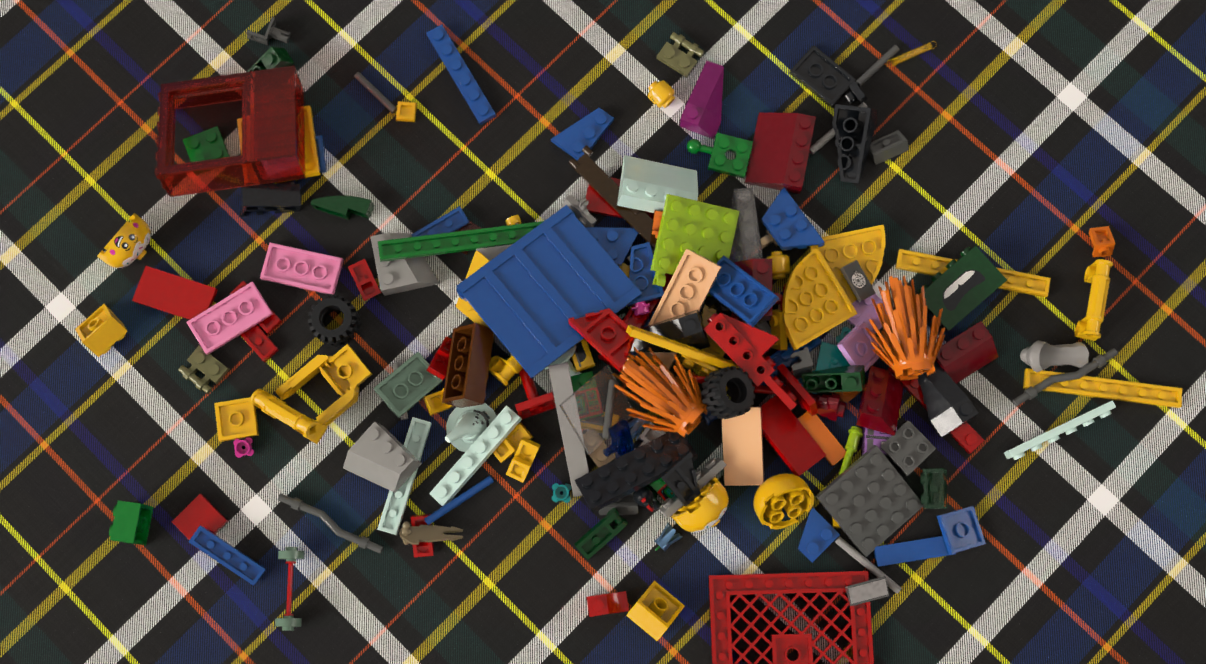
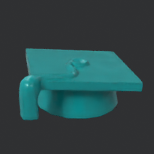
(830, 357)

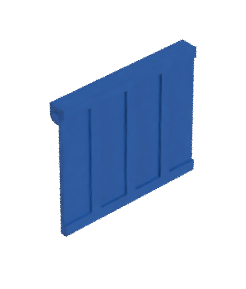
(541, 284)

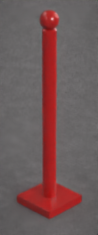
(535, 403)

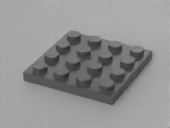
(870, 500)

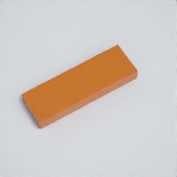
(823, 437)

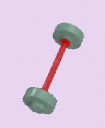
(288, 622)

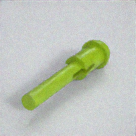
(855, 434)

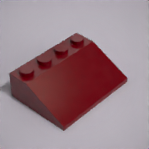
(780, 151)

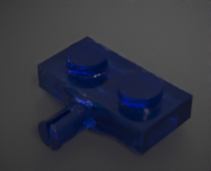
(621, 440)

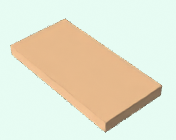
(743, 449)

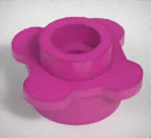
(641, 308)
(239, 451)

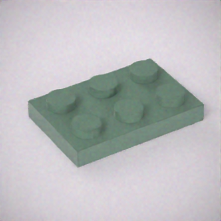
(407, 385)

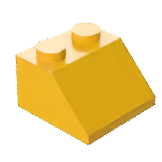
(101, 330)
(655, 610)

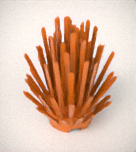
(906, 331)
(672, 396)

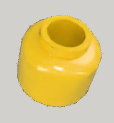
(661, 94)
(780, 265)

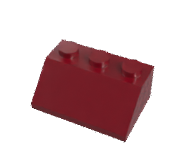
(762, 271)
(967, 352)
(880, 401)

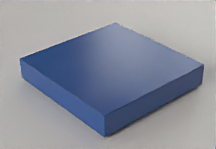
(961, 530)

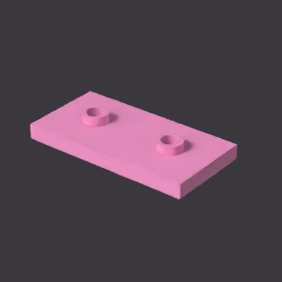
(301, 268)
(229, 318)

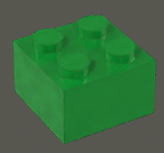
(131, 522)

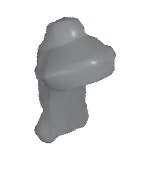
(1043, 355)

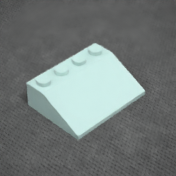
(648, 182)

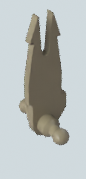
(427, 533)

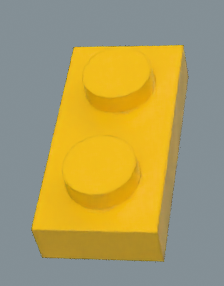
(778, 330)

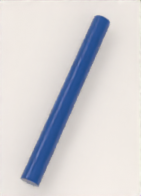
(458, 500)

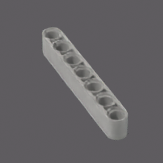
(573, 448)

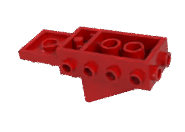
(755, 344)

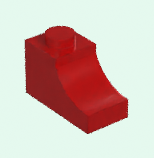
(607, 604)

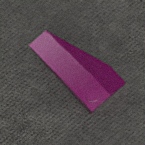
(704, 105)

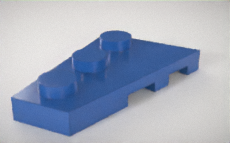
(583, 132)

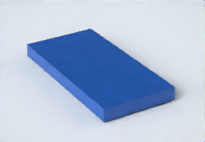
(741, 292)

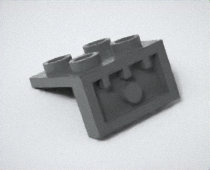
(908, 448)

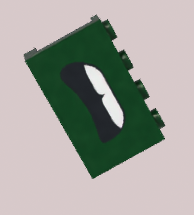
(962, 286)

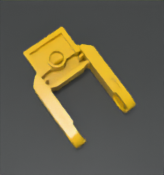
(342, 371)

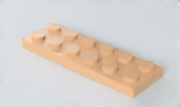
(684, 293)

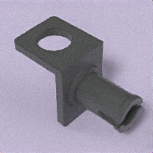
(272, 32)

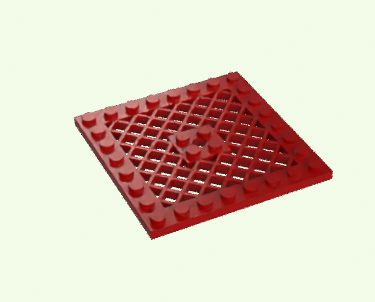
(787, 583)

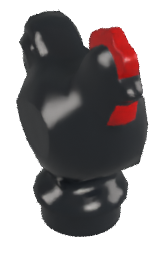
(647, 498)

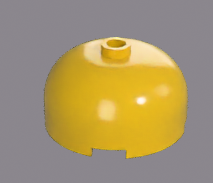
(781, 492)

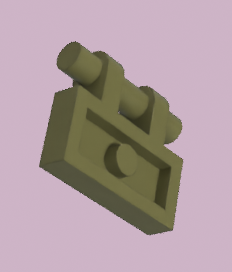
(677, 59)
(208, 365)

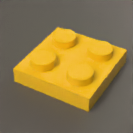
(236, 419)

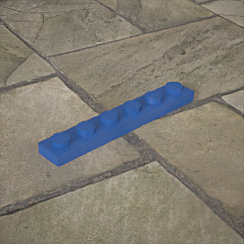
(461, 74)

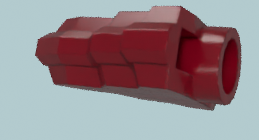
(829, 405)

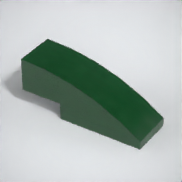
(344, 206)

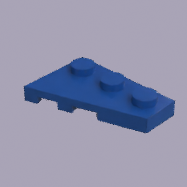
(642, 275)

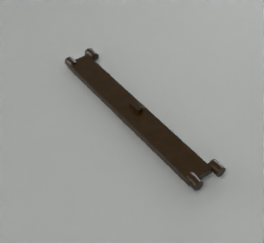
(609, 192)

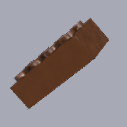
(468, 366)

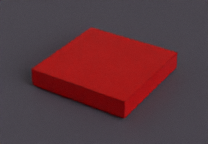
(199, 513)

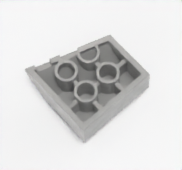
(401, 274)
(381, 458)

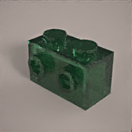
(935, 488)

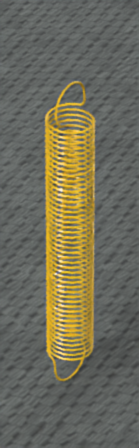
(917, 52)

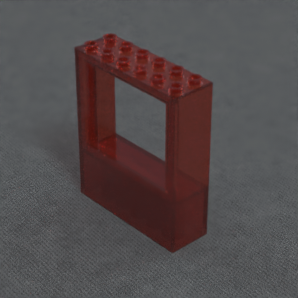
(270, 131)

